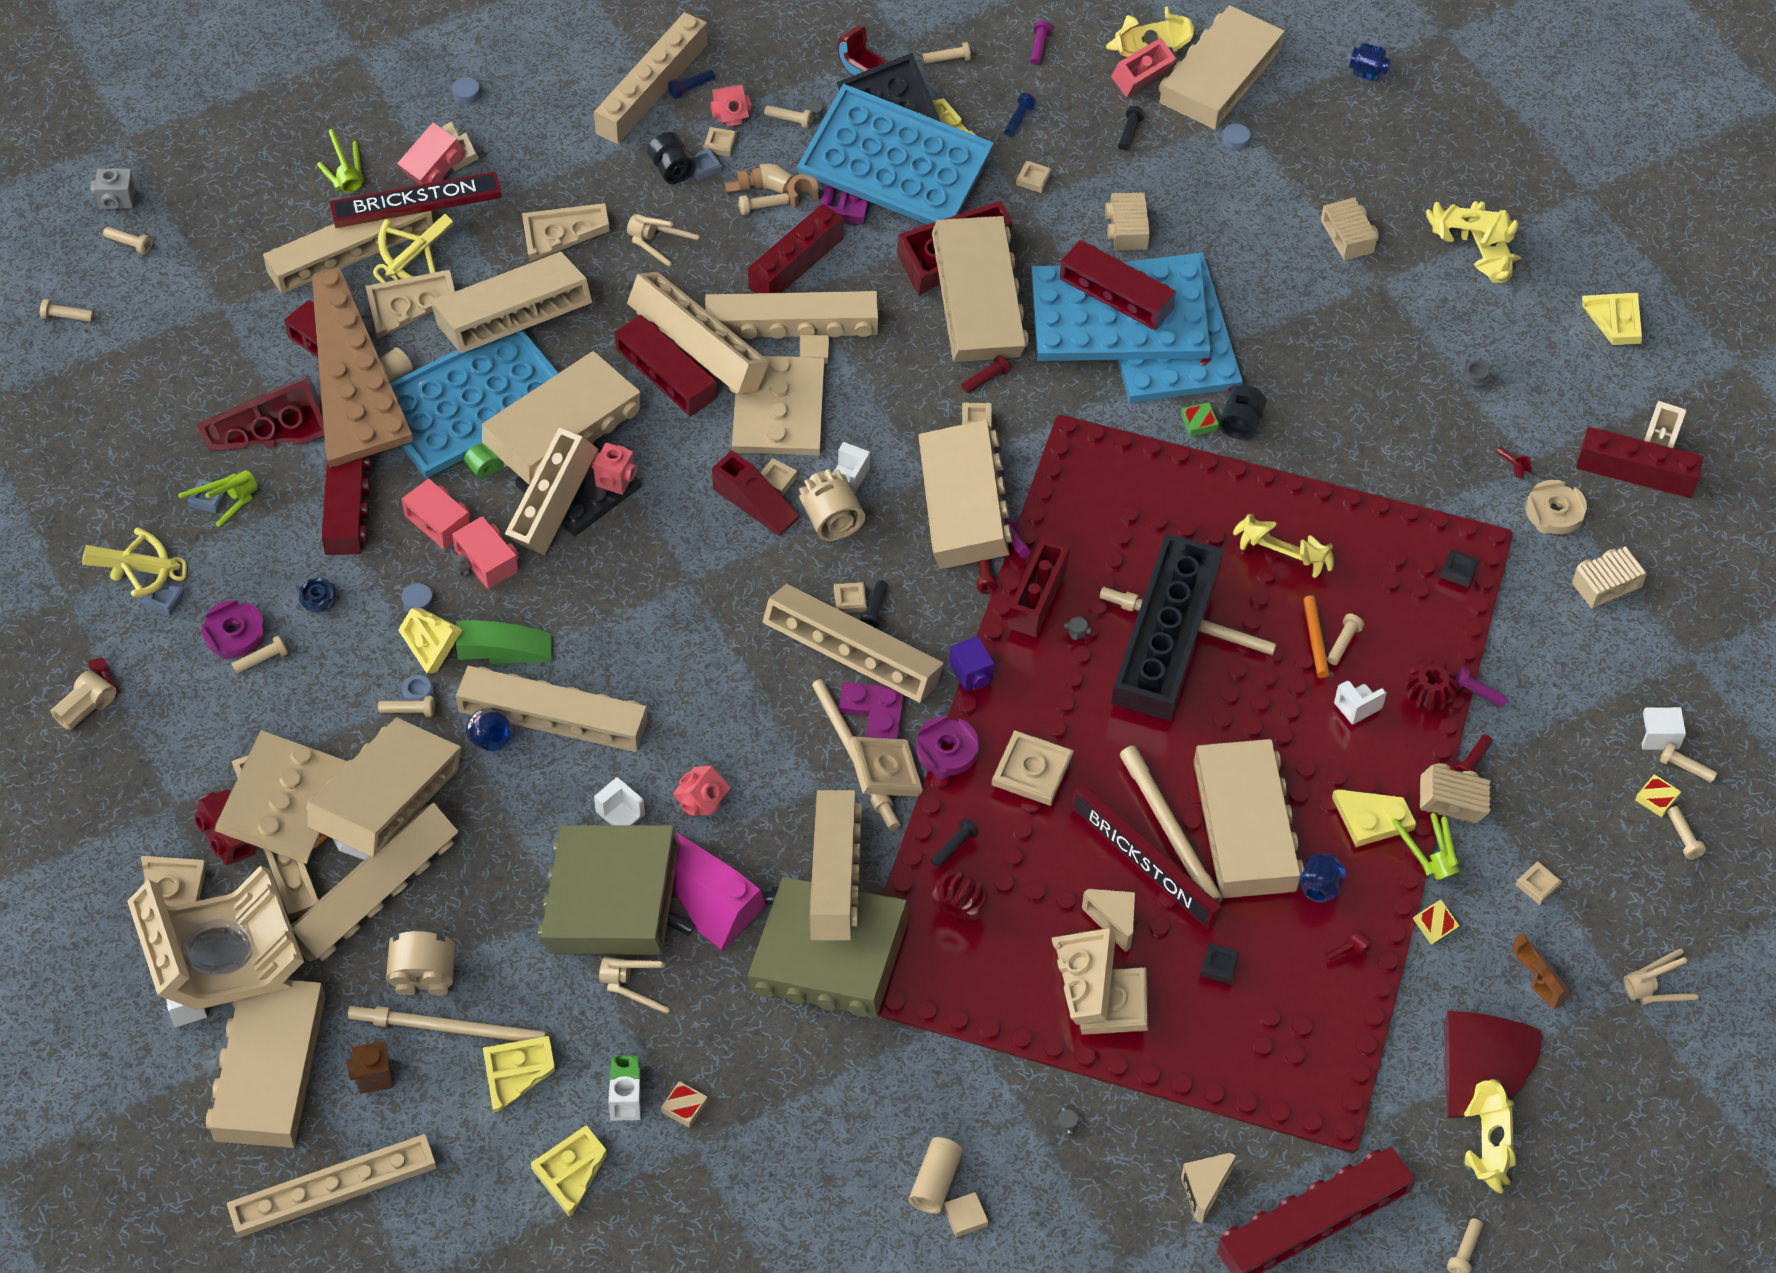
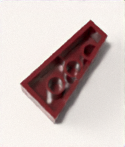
(917, 249)

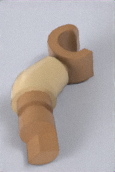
(777, 179)

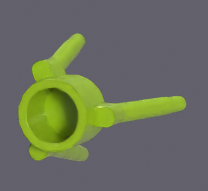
(347, 177)
(237, 486)
(1444, 862)

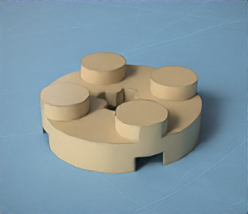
(1552, 521)

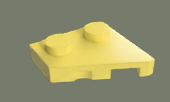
(1616, 316)
(429, 637)
(1371, 815)
(516, 1069)
(570, 1168)

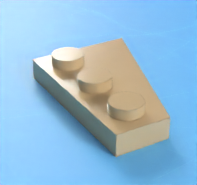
(562, 228)
(406, 299)
(177, 877)
(1087, 972)

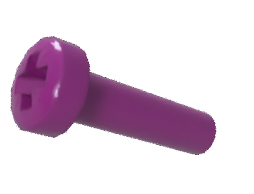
(1042, 30)
(1018, 544)
(1479, 688)

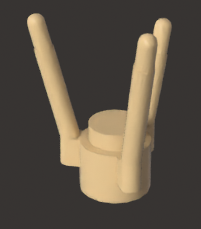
(645, 228)
(617, 971)
(1643, 982)

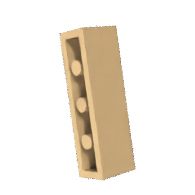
(551, 491)

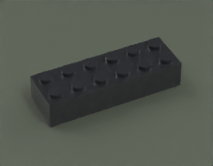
(1167, 627)

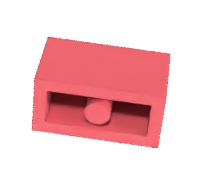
(1143, 67)
(431, 156)
(435, 512)
(486, 551)

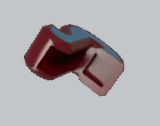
(854, 53)

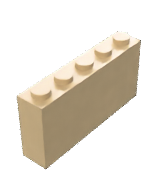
(1221, 66)
(979, 288)
(511, 302)
(582, 399)
(965, 494)
(383, 786)
(1247, 818)
(266, 1066)

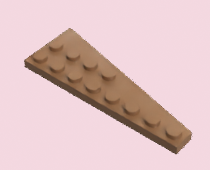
(355, 392)

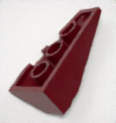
(278, 416)

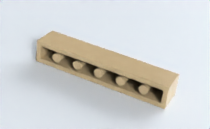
(650, 78)
(334, 248)
(796, 313)
(698, 333)
(853, 643)
(554, 708)
(834, 865)
(371, 882)

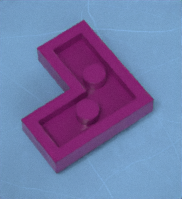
(877, 702)

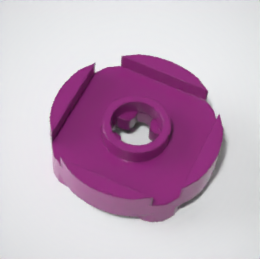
(237, 643)
(947, 762)

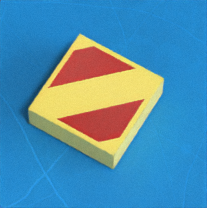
(1658, 795)
(1435, 921)

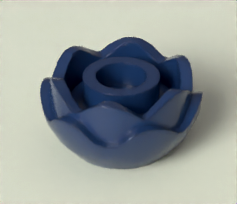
(313, 587)

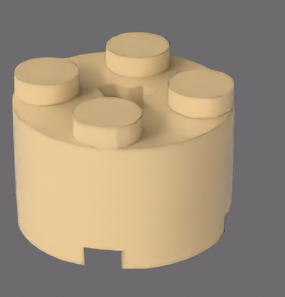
(420, 963)

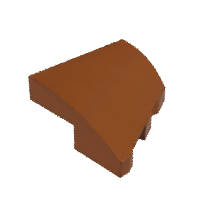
(1546, 980)

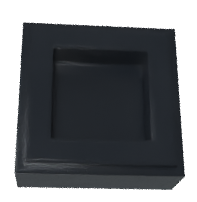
(1459, 568)
(1219, 963)

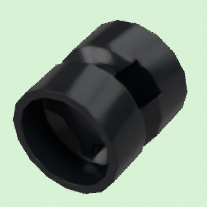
(671, 158)
(1242, 412)

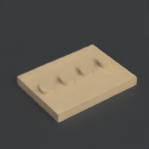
(784, 411)
(273, 794)

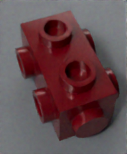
(206, 817)

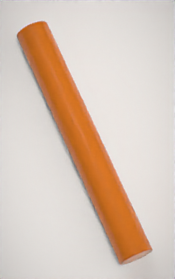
(1316, 637)

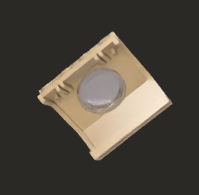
(217, 945)

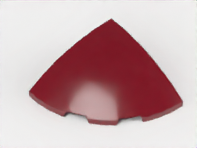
(1482, 1050)

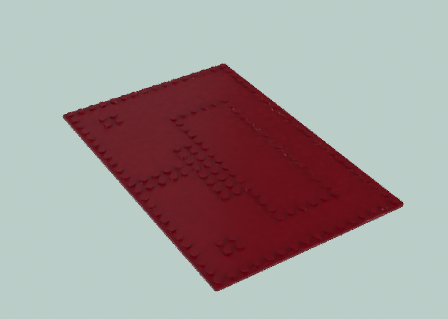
(1293, 1032)

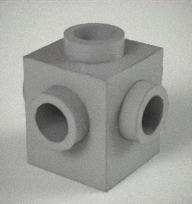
(113, 188)

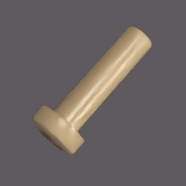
(949, 54)
(804, 118)
(746, 204)
(142, 244)
(48, 309)
(1352, 624)
(260, 655)
(426, 706)
(1686, 763)
(1693, 848)
(1460, 1263)

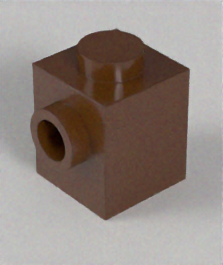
(371, 1067)

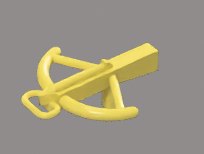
(420, 244)
(127, 561)

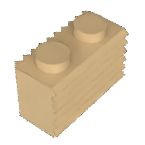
(1128, 221)
(1349, 228)
(1608, 576)
(1454, 793)

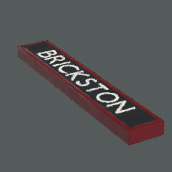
(415, 199)
(1145, 856)

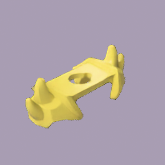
(1174, 32)
(1495, 225)
(1496, 260)
(1308, 552)
(1495, 1111)

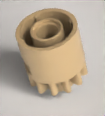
(831, 505)

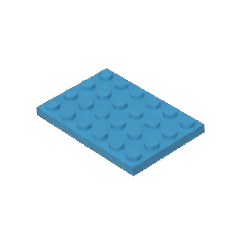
(895, 157)
(1083, 328)
(1181, 377)
(462, 394)

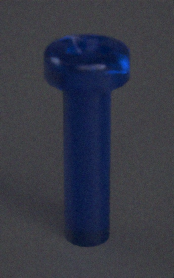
(676, 88)
(1026, 102)

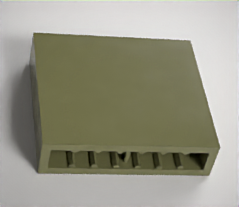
(610, 889)
(828, 972)

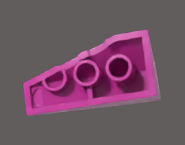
(714, 894)

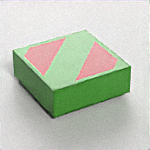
(1199, 419)

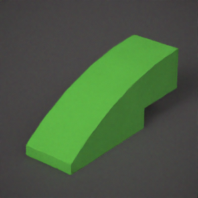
(502, 642)

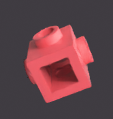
(740, 102)
(614, 468)
(701, 791)

